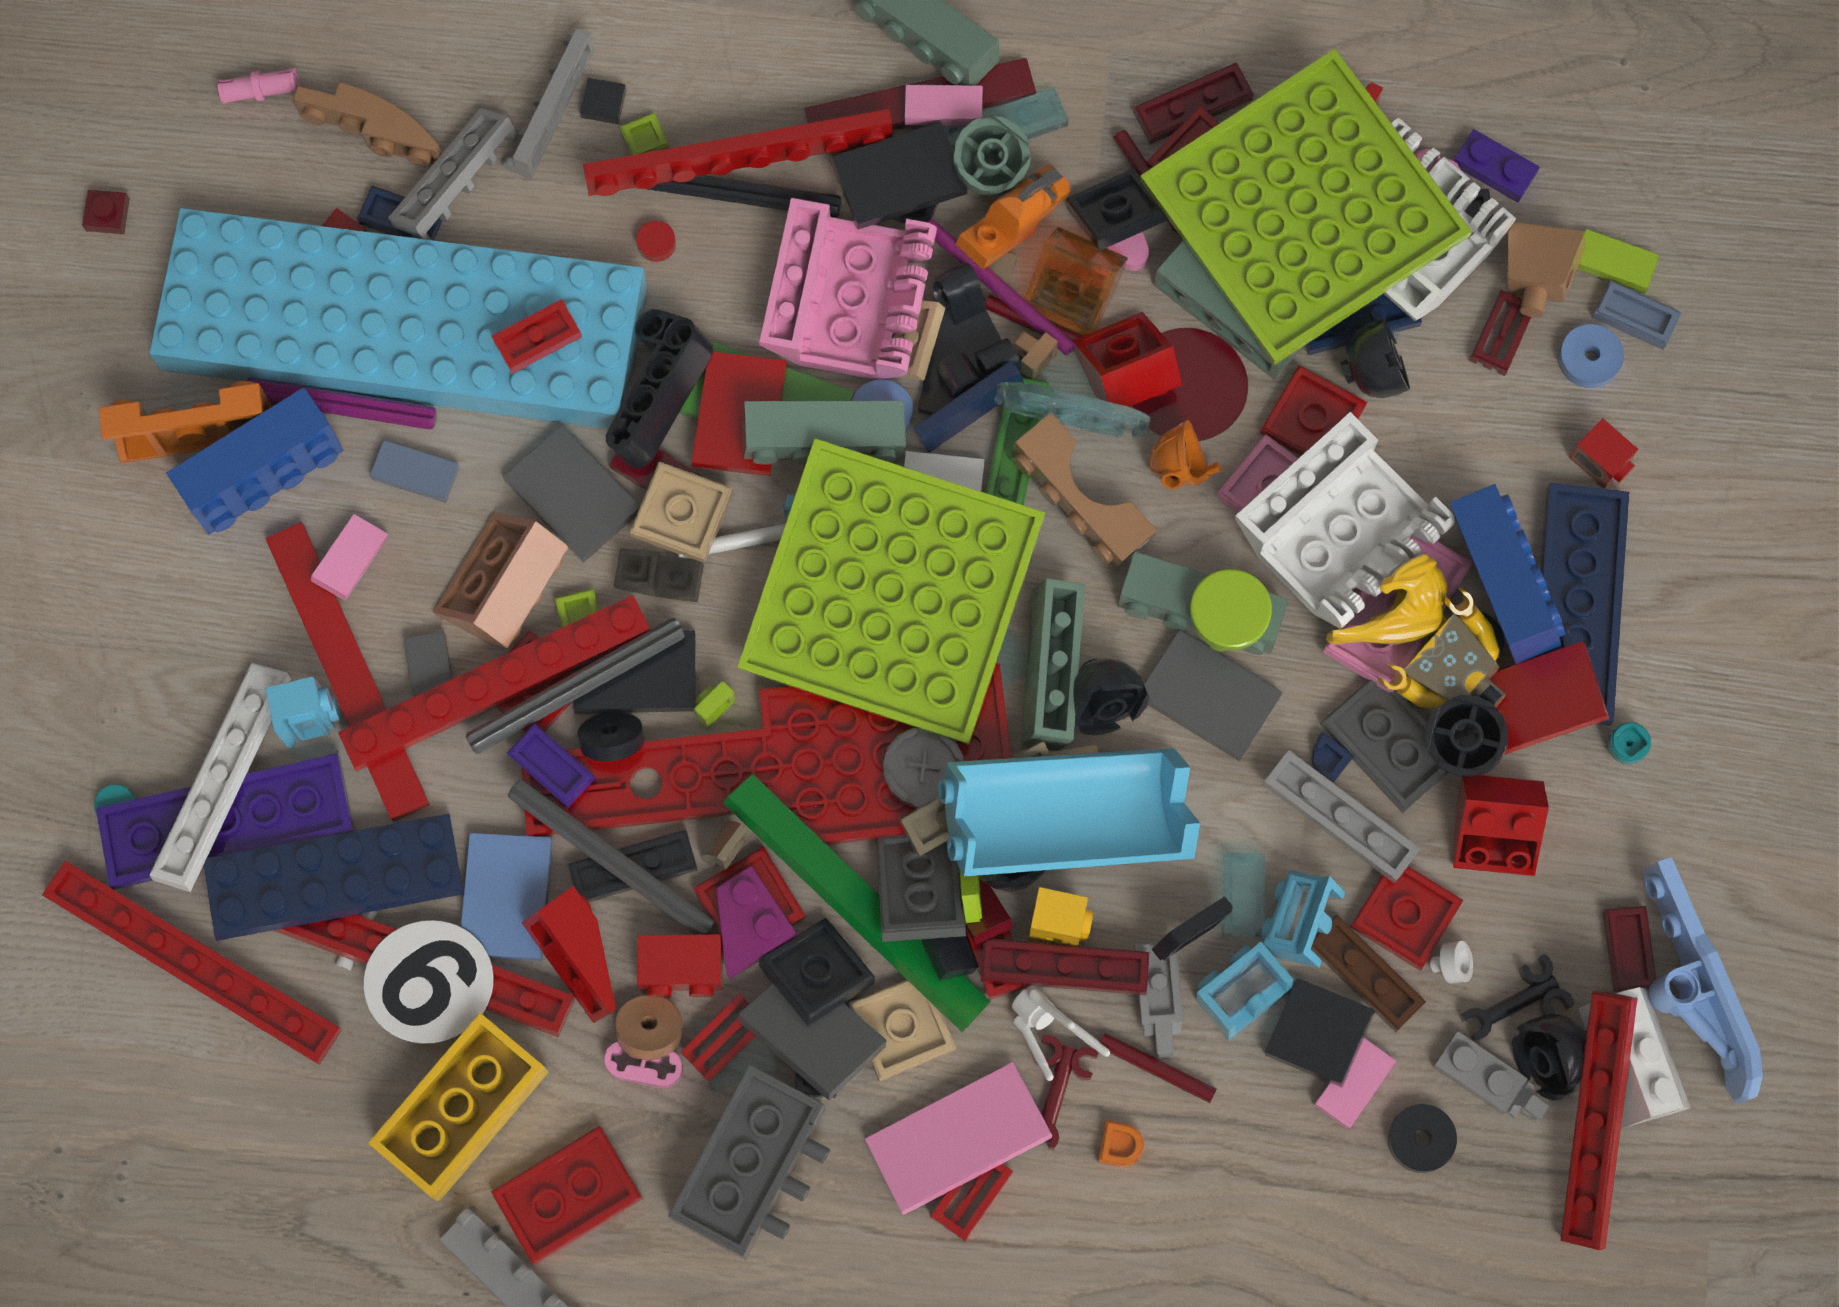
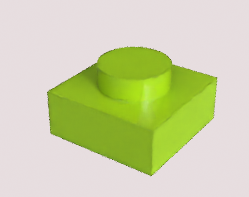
(713, 703)

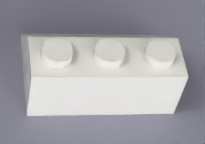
(1652, 1079)

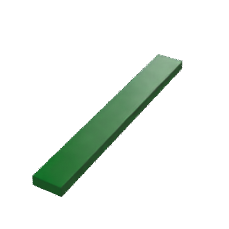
(849, 897)

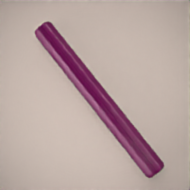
(355, 405)

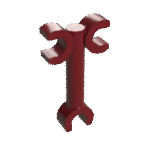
(1066, 1060)

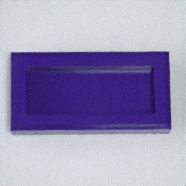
(551, 765)

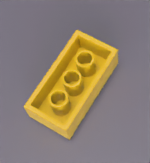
(458, 1107)

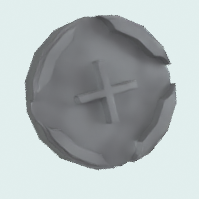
(917, 764)

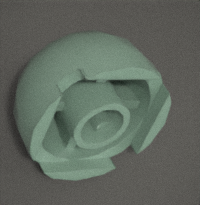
(991, 156)

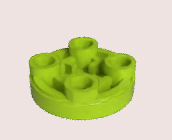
(1230, 610)

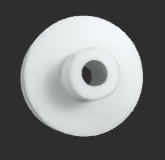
(1454, 962)

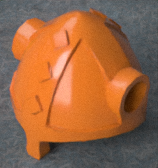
(1180, 459)

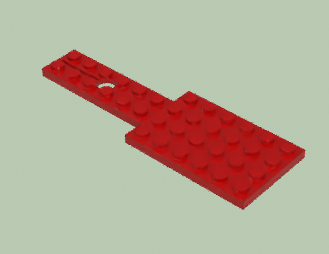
(809, 754)

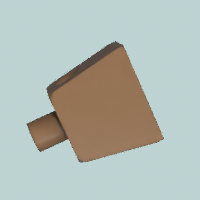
(1542, 264)

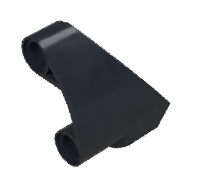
(966, 342)

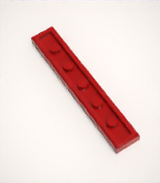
(1598, 1119)

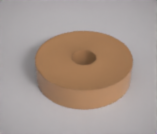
(648, 1043)

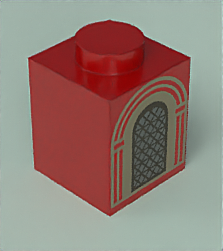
(1605, 454)

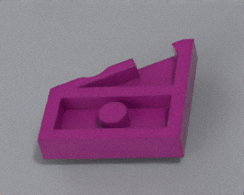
(749, 922)

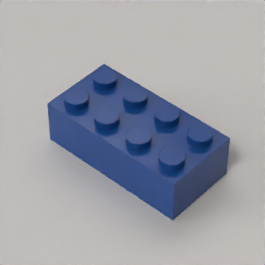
(256, 462)
(1505, 571)

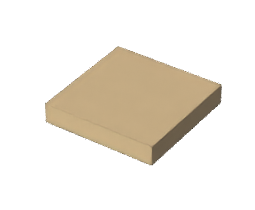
(681, 512)
(908, 1023)

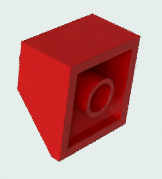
(1128, 361)

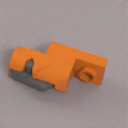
(1014, 216)

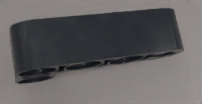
(662, 387)

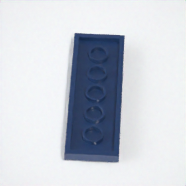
(1586, 573)
(332, 877)

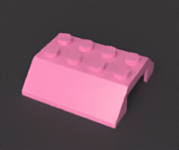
(846, 293)

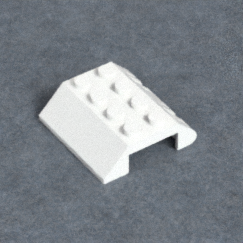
(1439, 278)
(1339, 523)

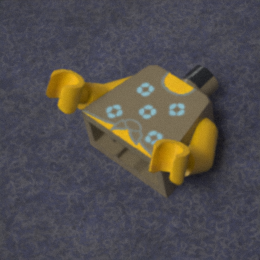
(1453, 662)

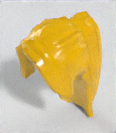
(1414, 613)

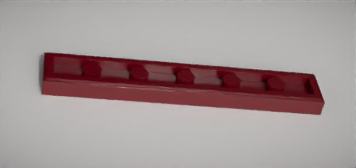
(1000, 85)

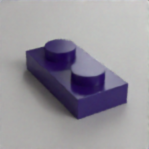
(1496, 165)

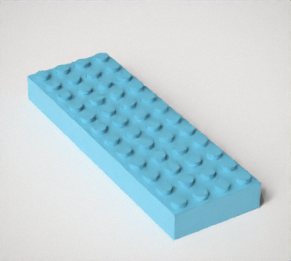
(393, 317)

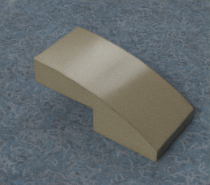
(726, 844)

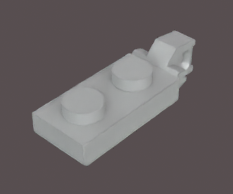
(1162, 1005)
(1489, 1078)

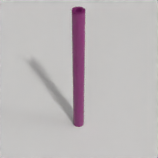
(1004, 292)

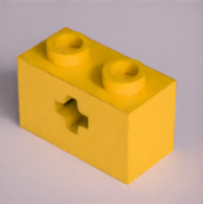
(1060, 918)

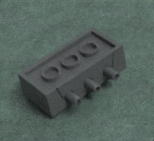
(750, 1164)

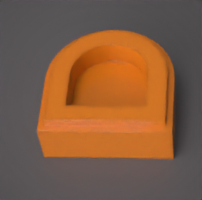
(1120, 1145)

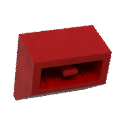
(1499, 824)

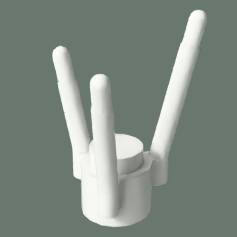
(1037, 1011)

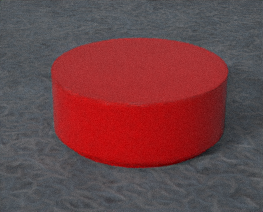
(656, 241)

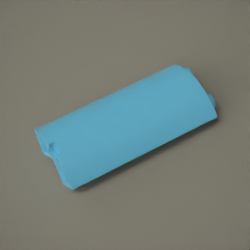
(1068, 811)

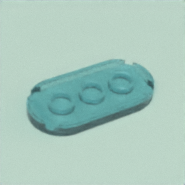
(1072, 409)

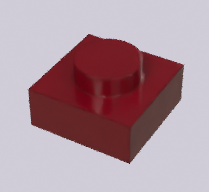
(105, 212)

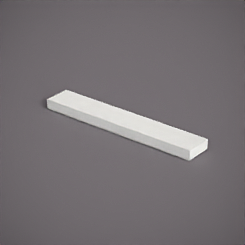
(218, 780)

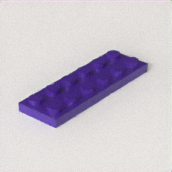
(269, 810)

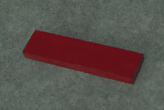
(1065, 966)

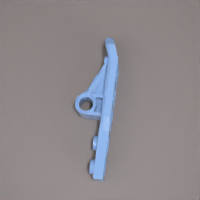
(1705, 990)

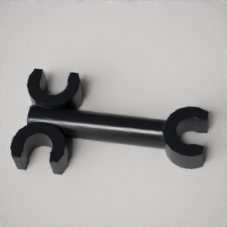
(1542, 987)

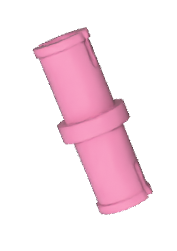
(258, 85)

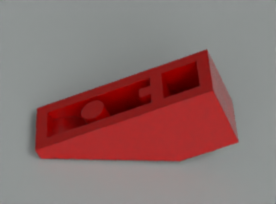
(574, 947)

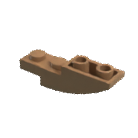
(383, 124)

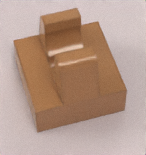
(1035, 353)

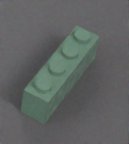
(936, 36)
(1192, 288)
(789, 428)
(1165, 593)
(1052, 663)

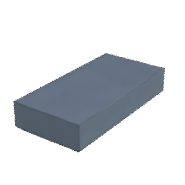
(1636, 315)
(414, 471)

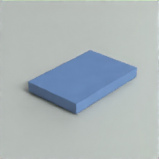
(503, 888)

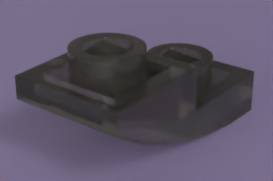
(657, 575)

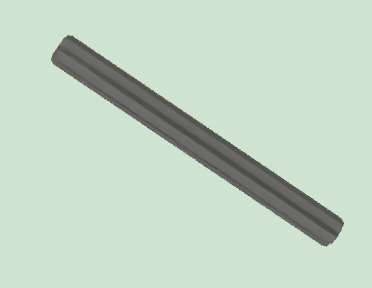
(575, 686)
(610, 858)

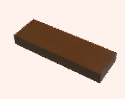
(1367, 974)

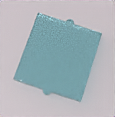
(753, 1054)

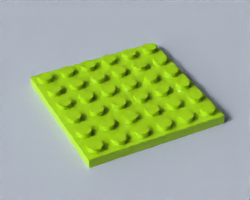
(1305, 206)
(891, 591)

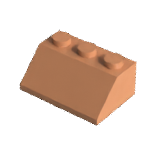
(501, 579)

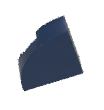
(1329, 757)

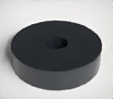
(610, 736)
(1438, 1128)

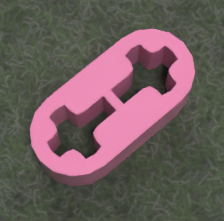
(642, 1074)

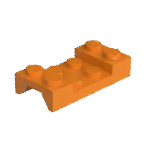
(181, 431)

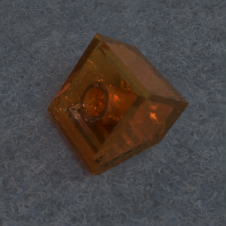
(1074, 281)

